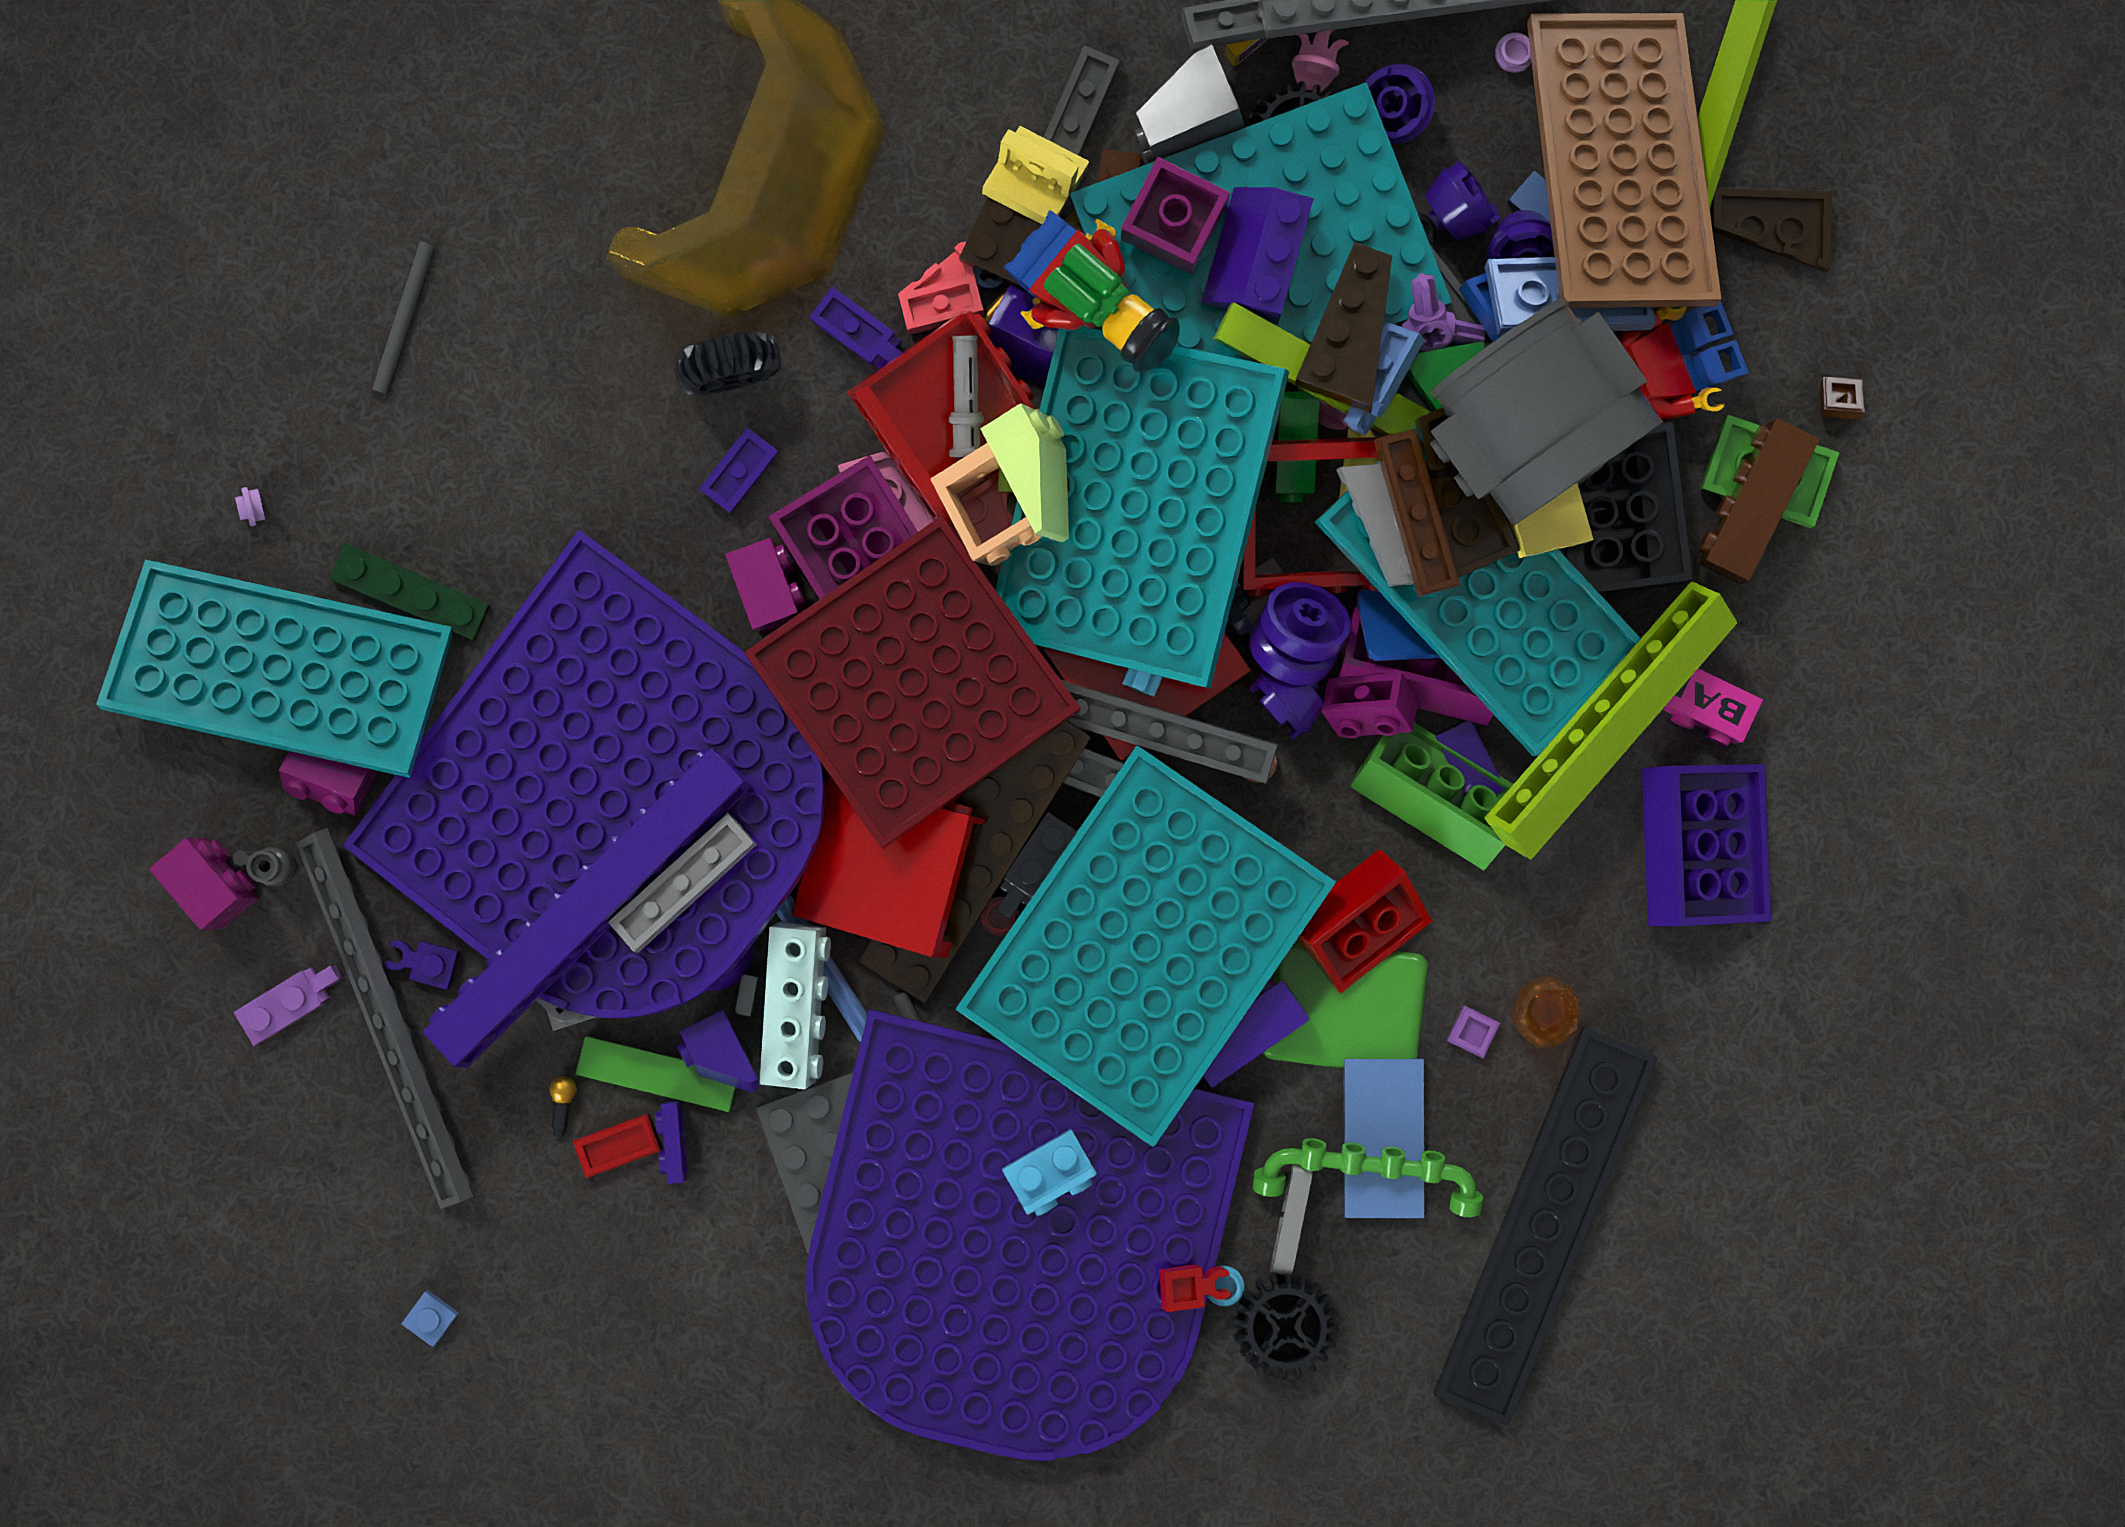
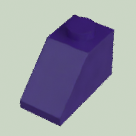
(717, 1053)

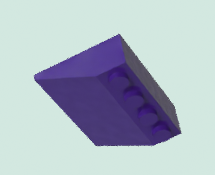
(1706, 844)

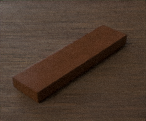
(1416, 512)

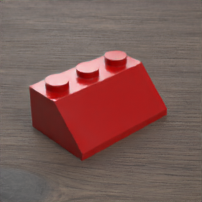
(1363, 920)

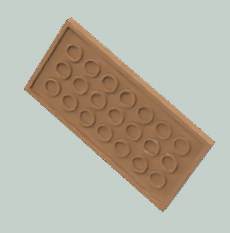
(1623, 160)

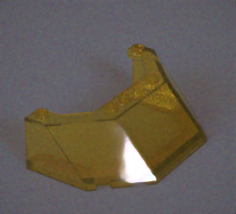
(786, 180)

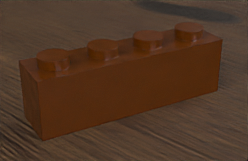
(1757, 501)

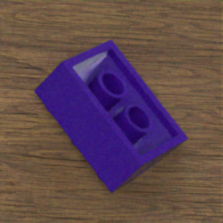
(1257, 250)

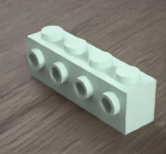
(794, 1005)

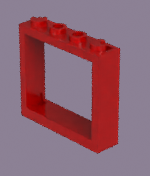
(1306, 450)

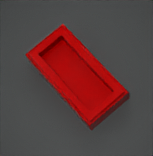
(617, 1145)

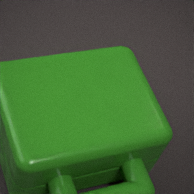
(1366, 1021)

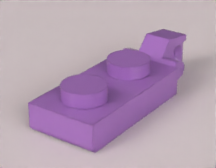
(286, 1003)

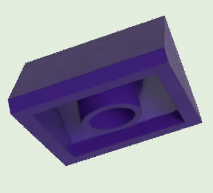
(1026, 347)

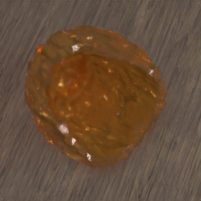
(1546, 1012)

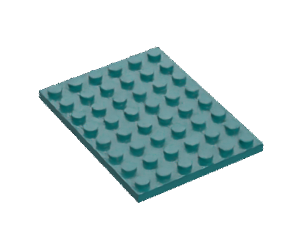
(1321, 151)
(1156, 505)
(1145, 946)

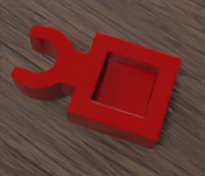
(1186, 1285)

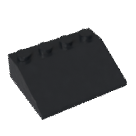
(1636, 519)

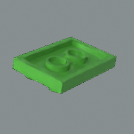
(1734, 446)

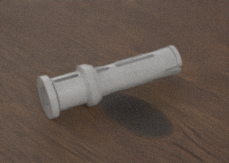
(965, 418)

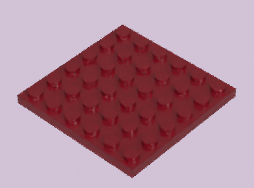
(912, 682)

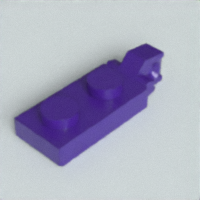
(856, 329)

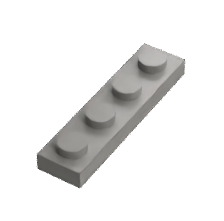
(682, 883)

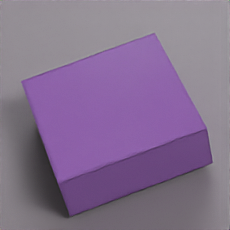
(1473, 1031)

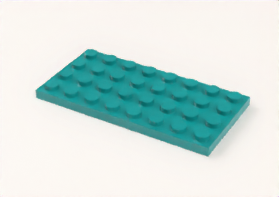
(1515, 631)
(276, 668)

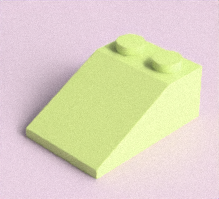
(1035, 466)

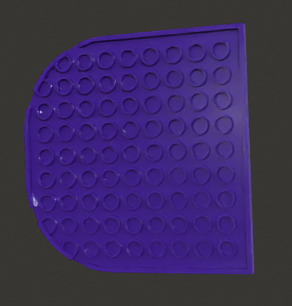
(556, 748)
(993, 1320)

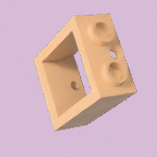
(959, 477)

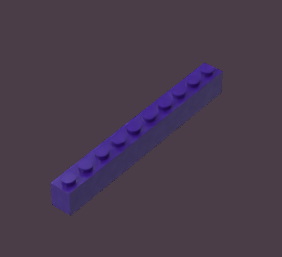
(582, 912)

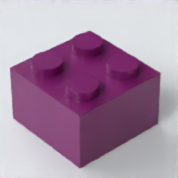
(1174, 215)
(765, 585)
(205, 882)

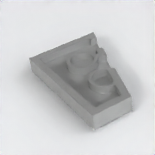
(1375, 509)

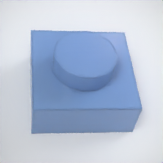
(430, 1318)

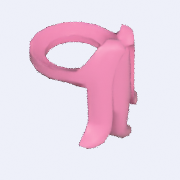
(1316, 62)

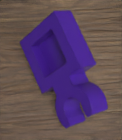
(429, 964)

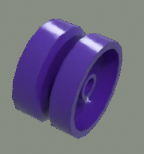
(1299, 633)

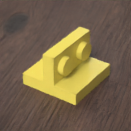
(1034, 175)

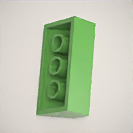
(1419, 786)

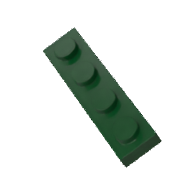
(409, 591)

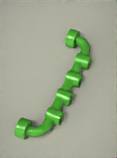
(1352, 1160)

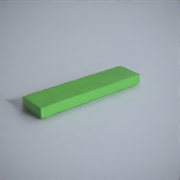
(651, 1073)

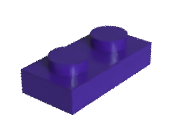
(739, 470)
(674, 1158)

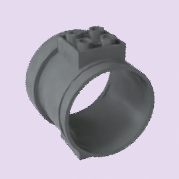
(1541, 410)

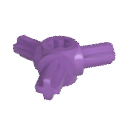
(1434, 322)

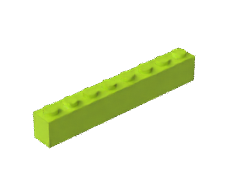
(1611, 720)

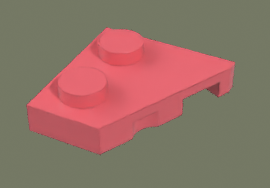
(940, 294)

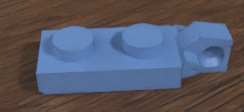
(1396, 355)

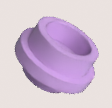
(1513, 52)
(250, 506)

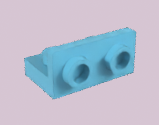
(1049, 1173)

